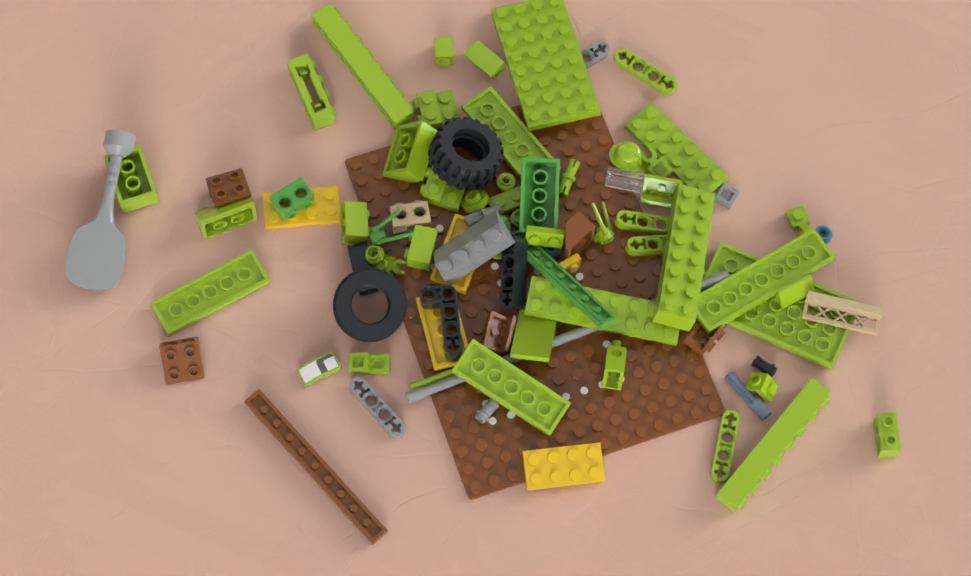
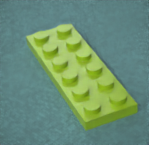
(514, 135)
(685, 158)
(210, 293)
(511, 387)

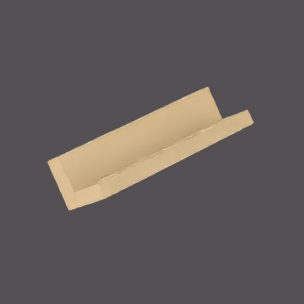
(843, 306)

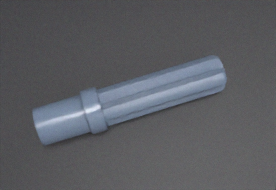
(754, 403)

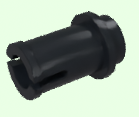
(764, 366)

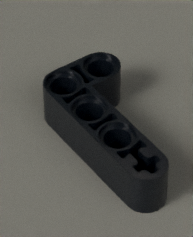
(514, 275)
(448, 323)

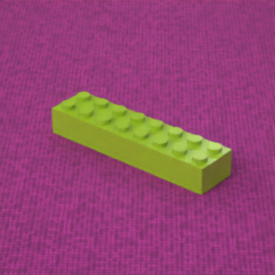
(684, 258)

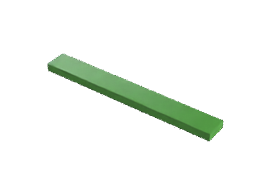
(569, 286)

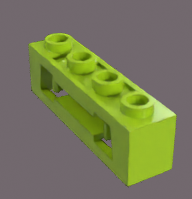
(321, 117)

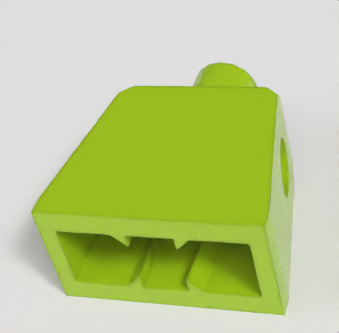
(614, 366)

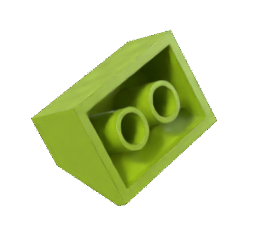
(409, 152)
(226, 217)

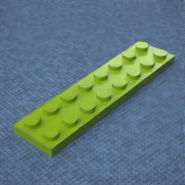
(762, 280)
(632, 313)

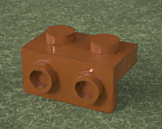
(498, 332)
(701, 341)

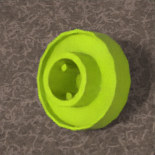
(475, 200)

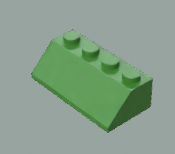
(539, 193)

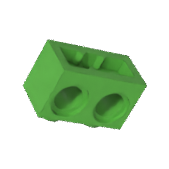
(289, 195)

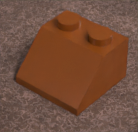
(578, 234)

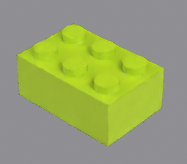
(134, 182)

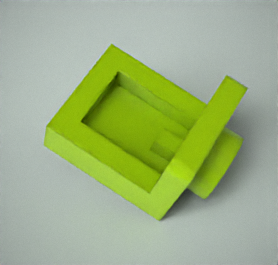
(763, 385)

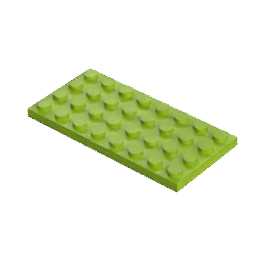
(545, 63)
(784, 326)

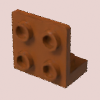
(228, 187)
(181, 360)

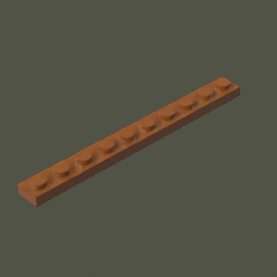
(316, 467)

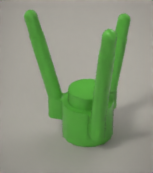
(379, 237)

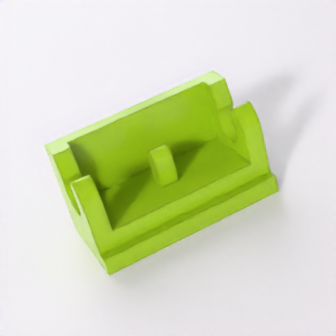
(485, 59)

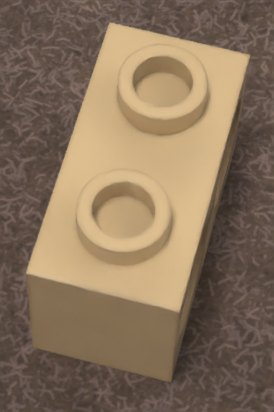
(410, 220)

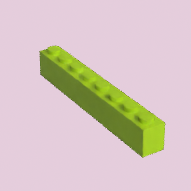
(362, 66)
(772, 445)

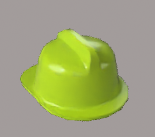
(629, 157)

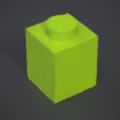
(444, 51)

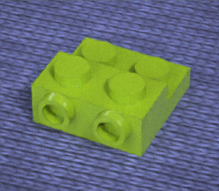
(435, 107)
(439, 193)

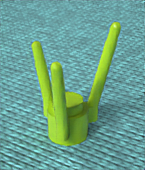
(604, 234)

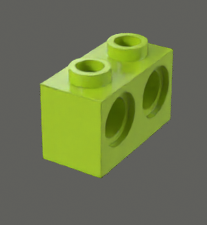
(887, 435)

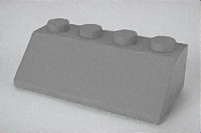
(472, 248)

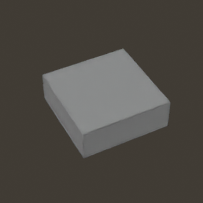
(726, 196)

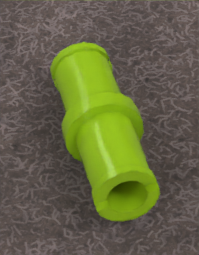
(568, 177)

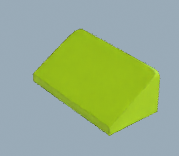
(794, 291)

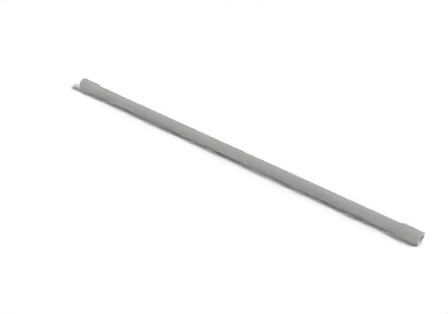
(422, 392)

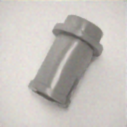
(486, 411)

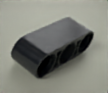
(358, 261)

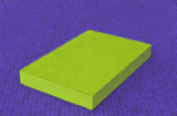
(533, 338)

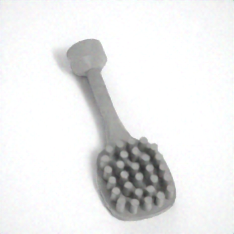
(98, 248)

